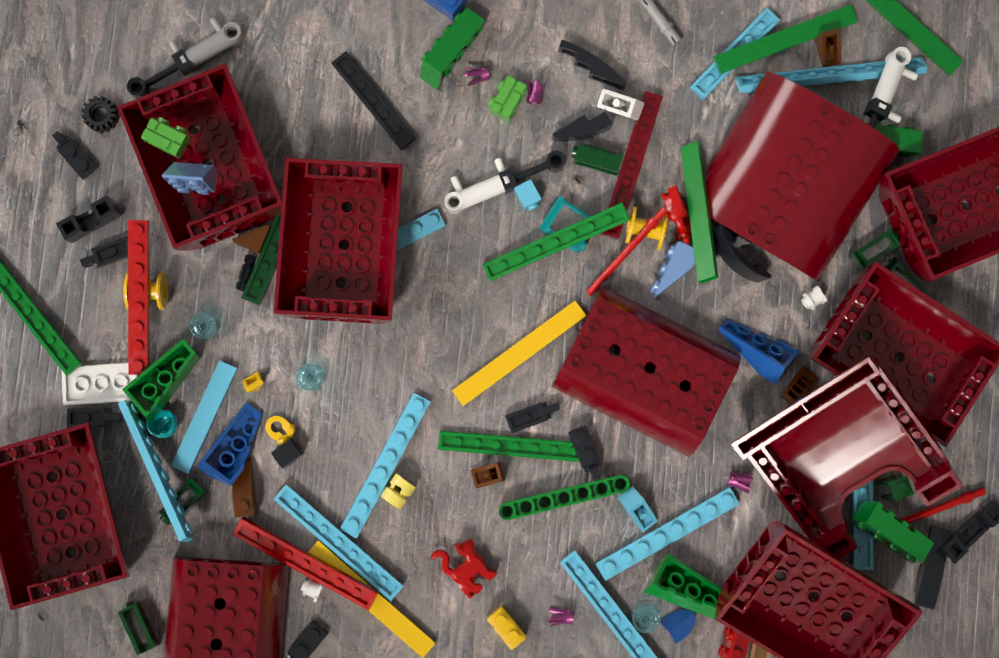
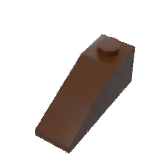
(244, 492)

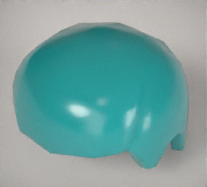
(163, 425)

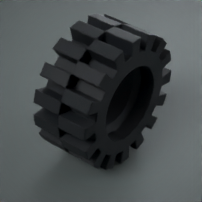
(92, 106)

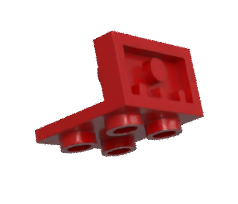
(734, 645)

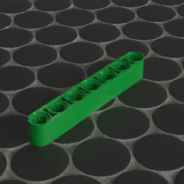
(573, 497)

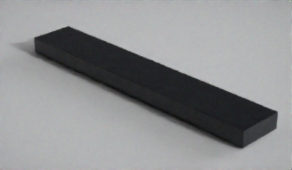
(373, 101)

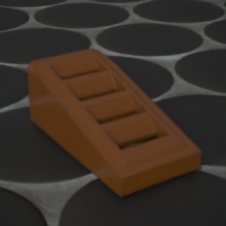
(787, 397)

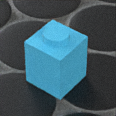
(527, 196)

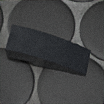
(583, 129)

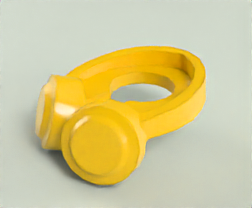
(289, 428)

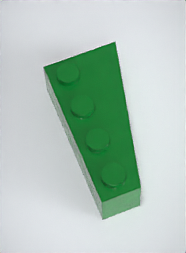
(450, 47)
(905, 138)
(159, 382)
(894, 532)
(684, 587)

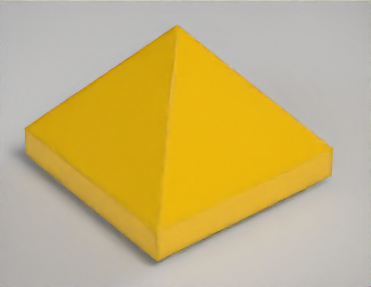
(253, 382)

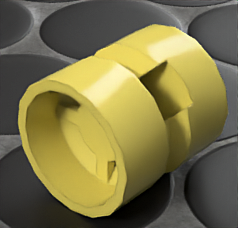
(395, 498)

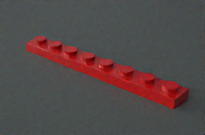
(138, 295)
(306, 563)

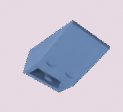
(191, 177)
(679, 262)

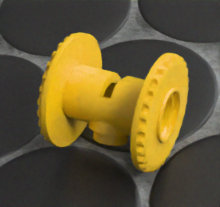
(636, 224)
(158, 291)

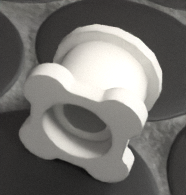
(813, 298)
(312, 589)

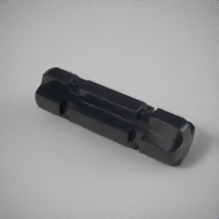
(245, 272)

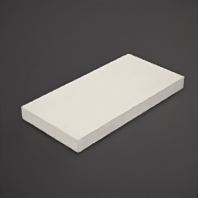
(96, 384)

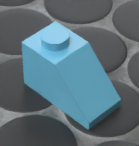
(637, 509)

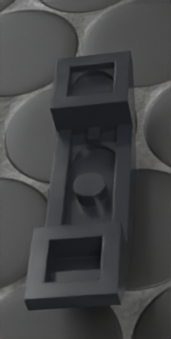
(734, 258)
(971, 531)

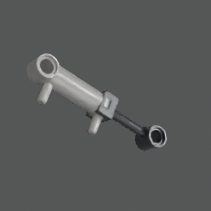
(192, 57)

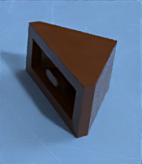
(829, 47)
(254, 239)
(487, 475)

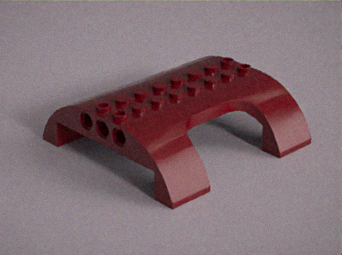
(840, 442)

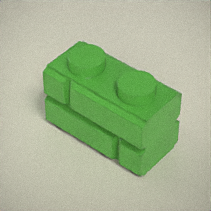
(508, 98)
(166, 137)

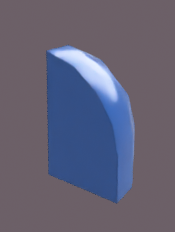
(679, 624)

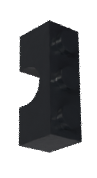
(78, 226)

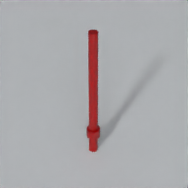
(652, 223)
(965, 497)

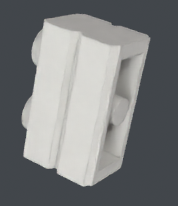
(620, 104)

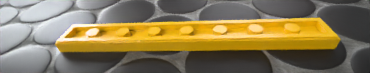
(519, 353)
(381, 608)

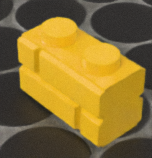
(506, 627)

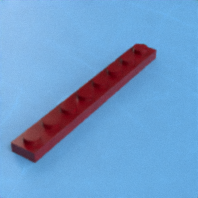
(634, 157)

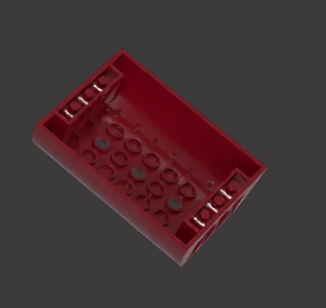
(223, 137)
(937, 188)
(312, 234)
(925, 335)
(630, 394)
(33, 536)
(792, 625)
(247, 626)

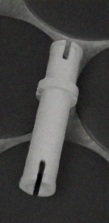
(662, 22)

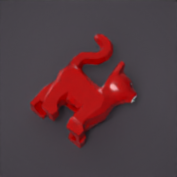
(678, 213)
(468, 569)

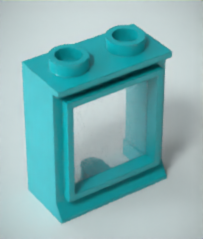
(561, 216)

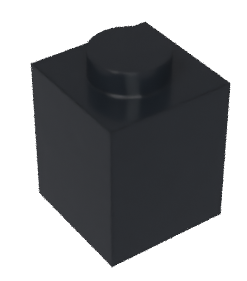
(287, 453)

